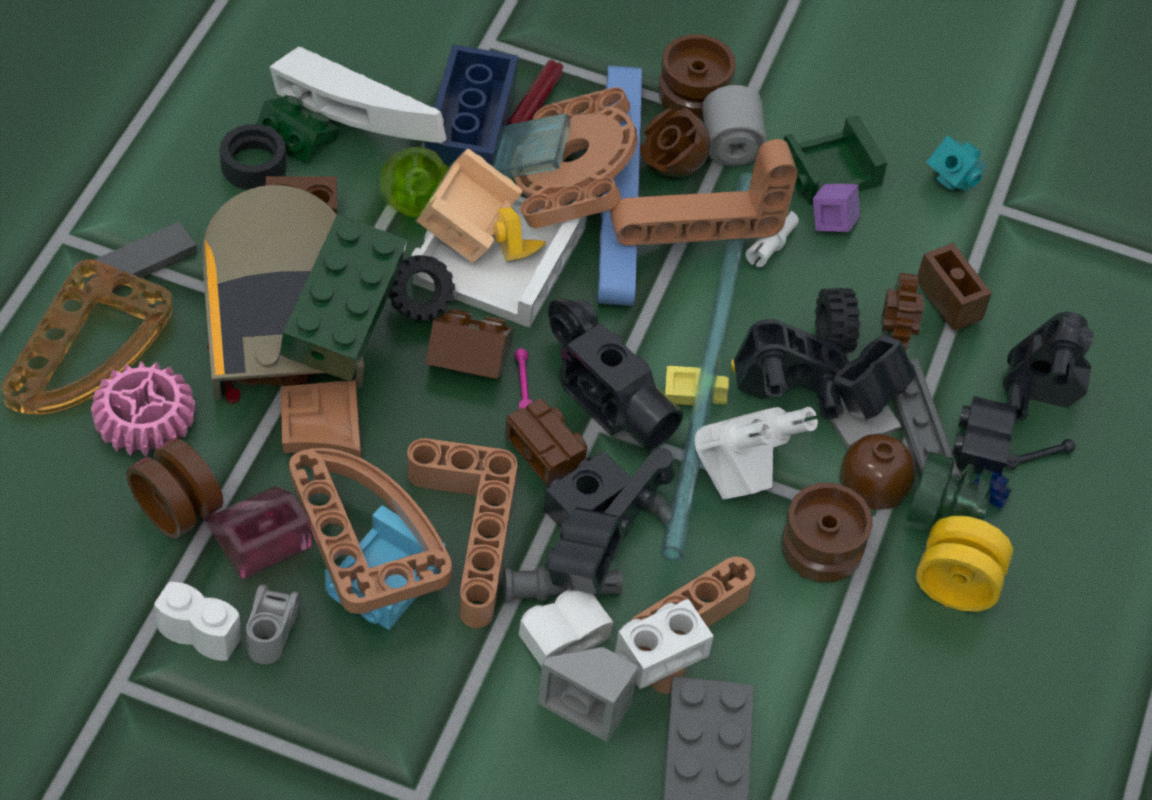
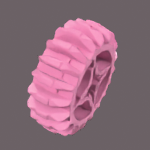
(140, 399)

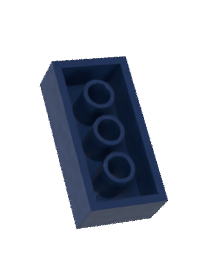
(474, 102)

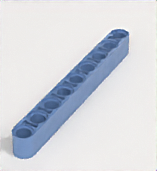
(616, 260)

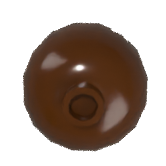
(676, 143)
(878, 470)

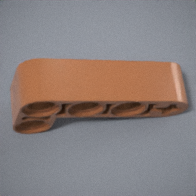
(725, 587)

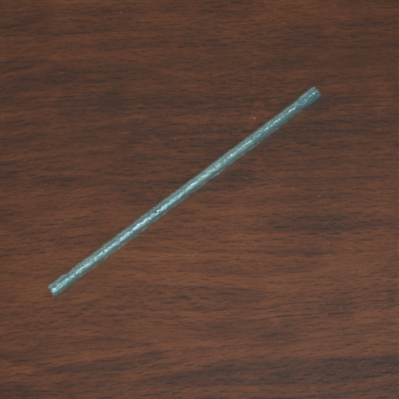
(677, 527)

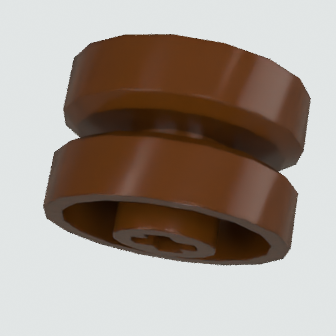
(692, 70)
(175, 488)
(826, 532)

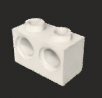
(668, 650)

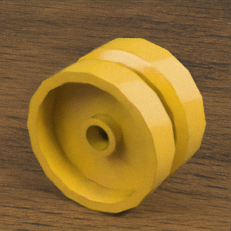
(964, 563)

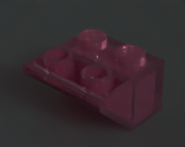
(261, 530)

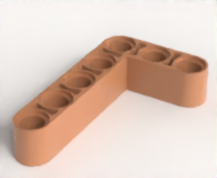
(714, 215)
(488, 520)

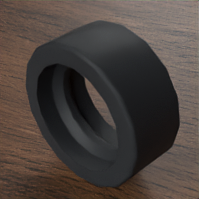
(249, 137)

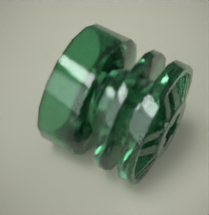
(944, 495)

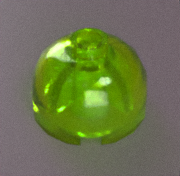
(410, 179)

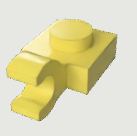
(682, 385)

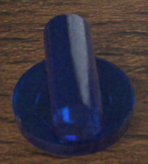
(999, 489)

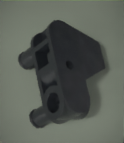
(784, 357)
(1050, 364)

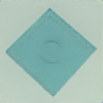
(532, 146)

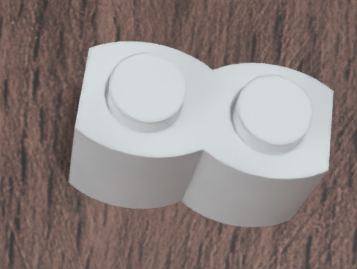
(192, 619)
(565, 627)

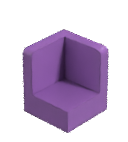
(836, 207)

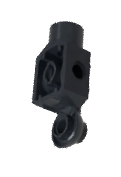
(609, 377)

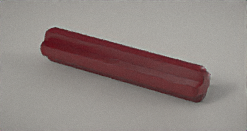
(537, 92)

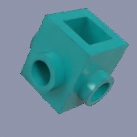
(957, 164)

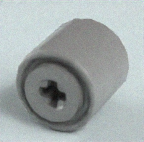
(734, 124)

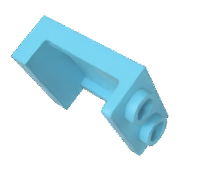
(385, 542)

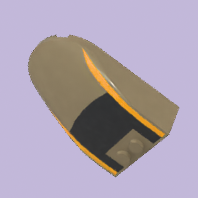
(253, 274)

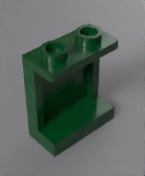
(838, 159)

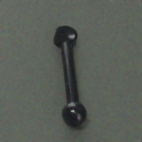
(1066, 446)

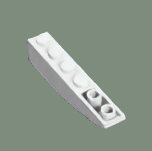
(354, 98)

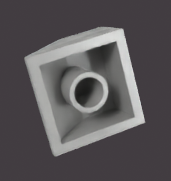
(589, 688)

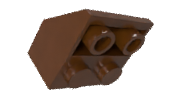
(469, 343)

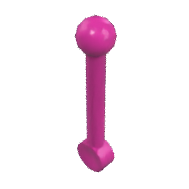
(521, 356)

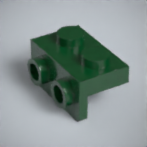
(297, 125)

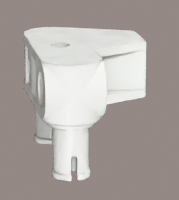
(741, 448)

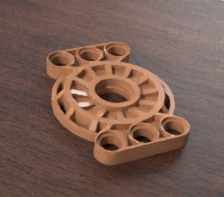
(593, 173)

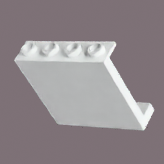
(506, 287)

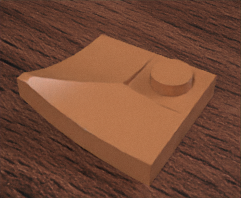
(321, 417)

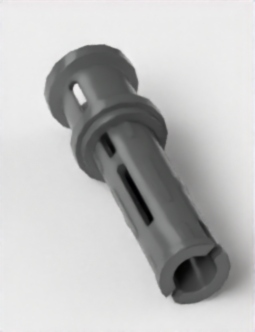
(539, 585)

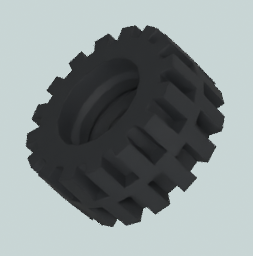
(442, 294)
(838, 318)

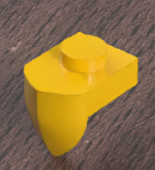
(509, 235)

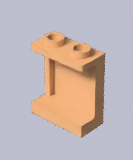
(467, 205)

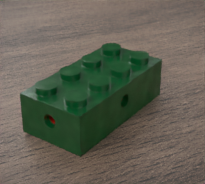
(343, 297)

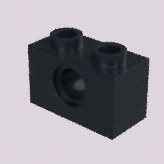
(596, 476)

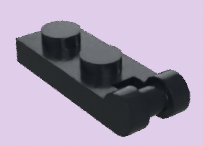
(642, 487)

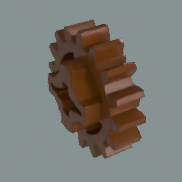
(903, 309)

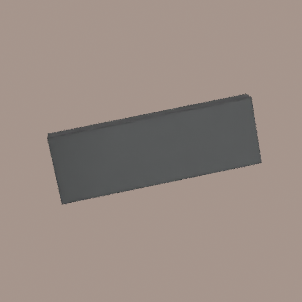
(151, 252)

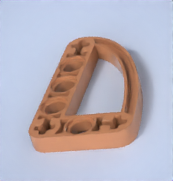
(369, 580)

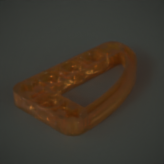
(71, 322)

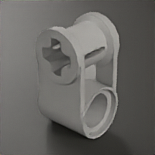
(271, 617)

